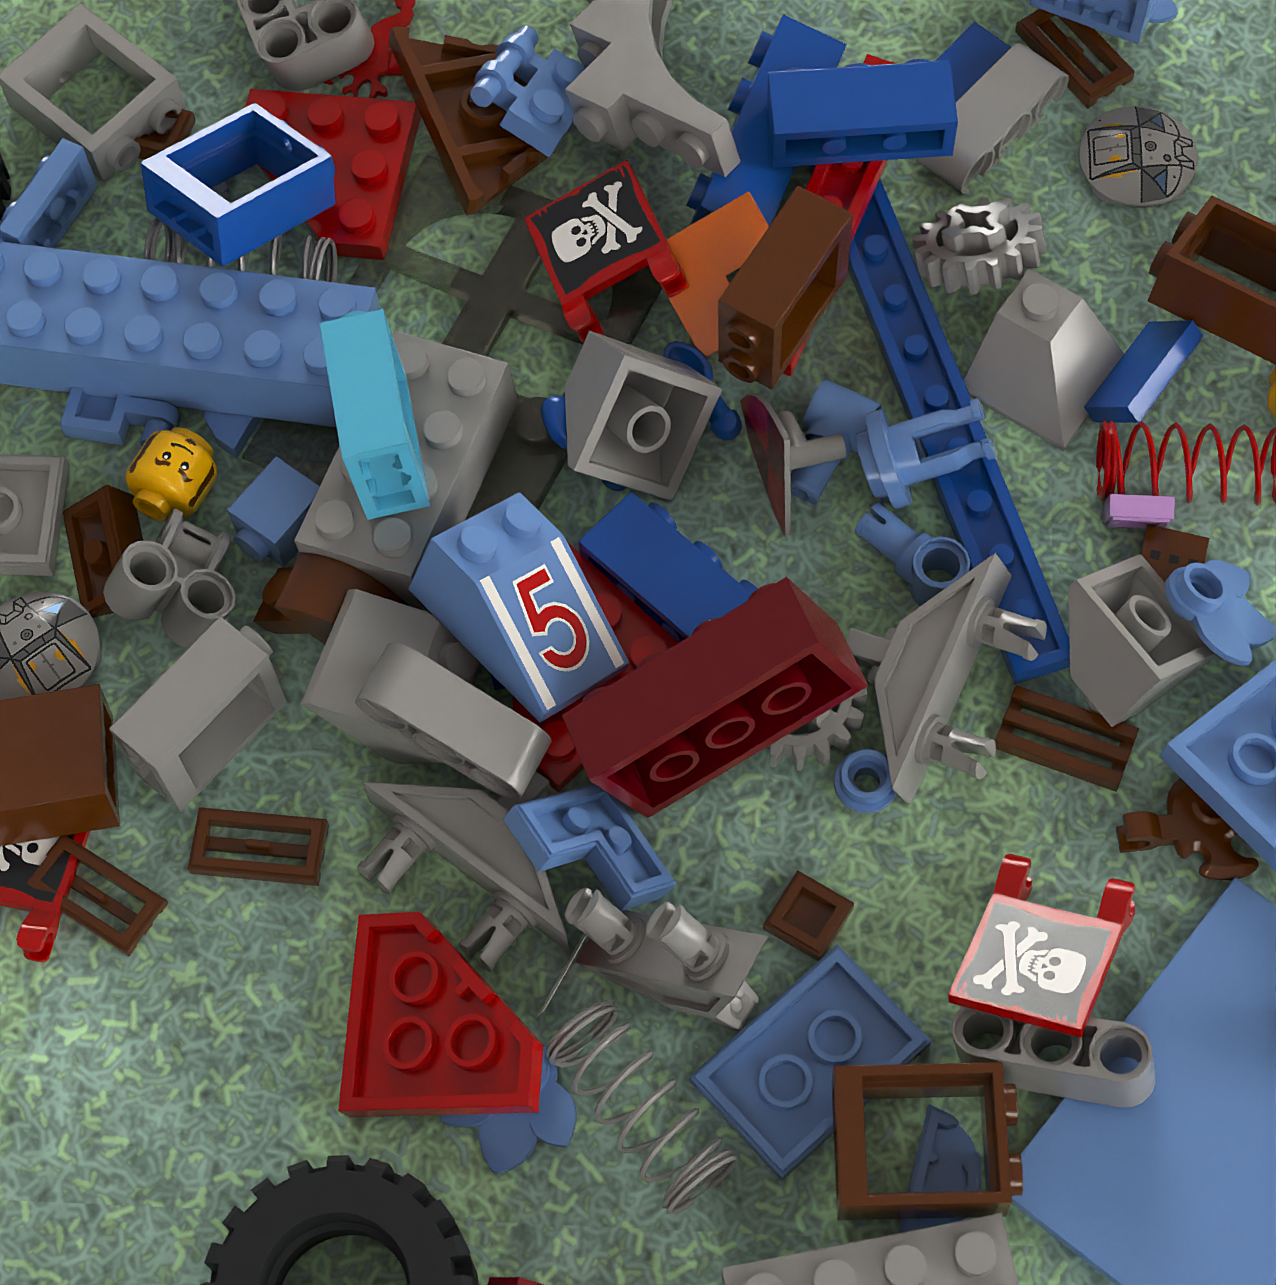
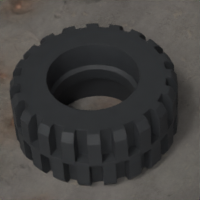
(338, 1203)

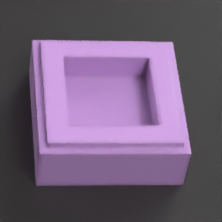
(1137, 511)

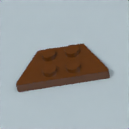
(472, 145)

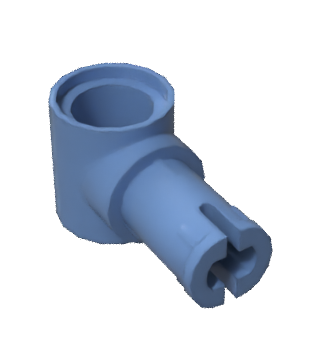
(830, 413)
(913, 552)

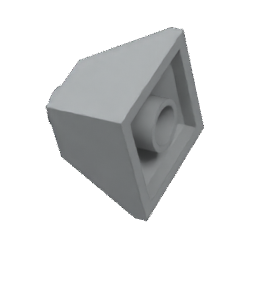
(1042, 360)
(1128, 640)

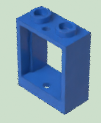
(182, 178)

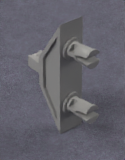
(925, 667)
(472, 836)
(669, 957)

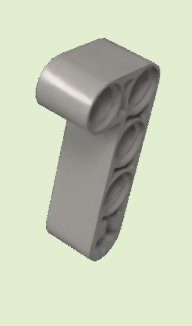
(307, 41)

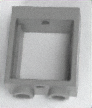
(61, 56)
(201, 712)

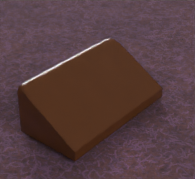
(97, 536)

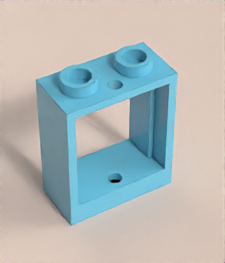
(374, 414)

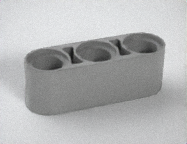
(996, 110)
(453, 721)
(1079, 1074)

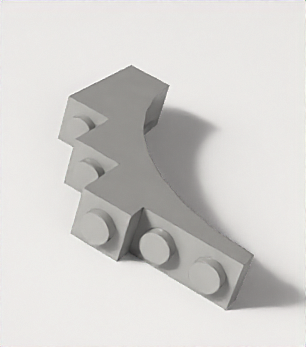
(631, 91)

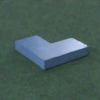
(594, 828)

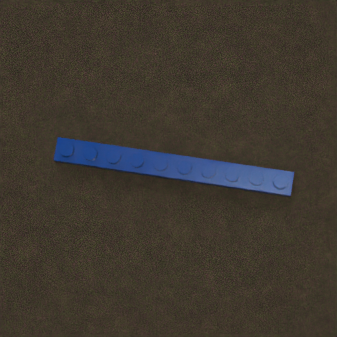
(929, 381)

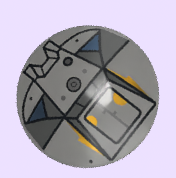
(1138, 157)
(46, 645)

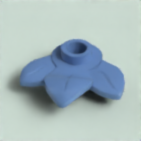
(1216, 605)
(511, 1138)

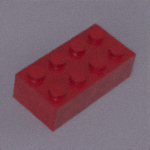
(714, 698)

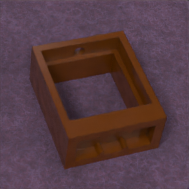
(783, 288)
(1209, 299)
(998, 1110)

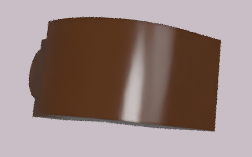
(311, 595)

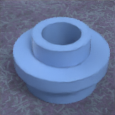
(864, 763)

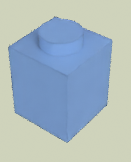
(272, 512)

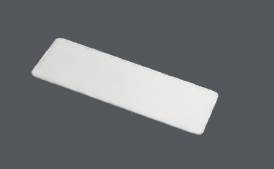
(562, 975)

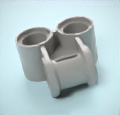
(177, 575)

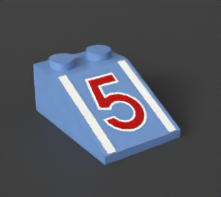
(520, 605)

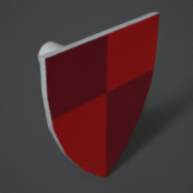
(782, 447)

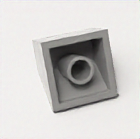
(634, 415)
(352, 651)

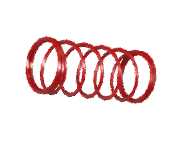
(1110, 458)

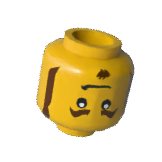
(171, 473)

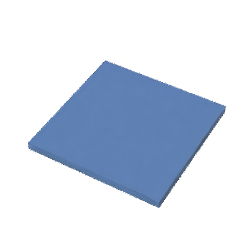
(1190, 1173)

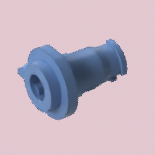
(895, 457)

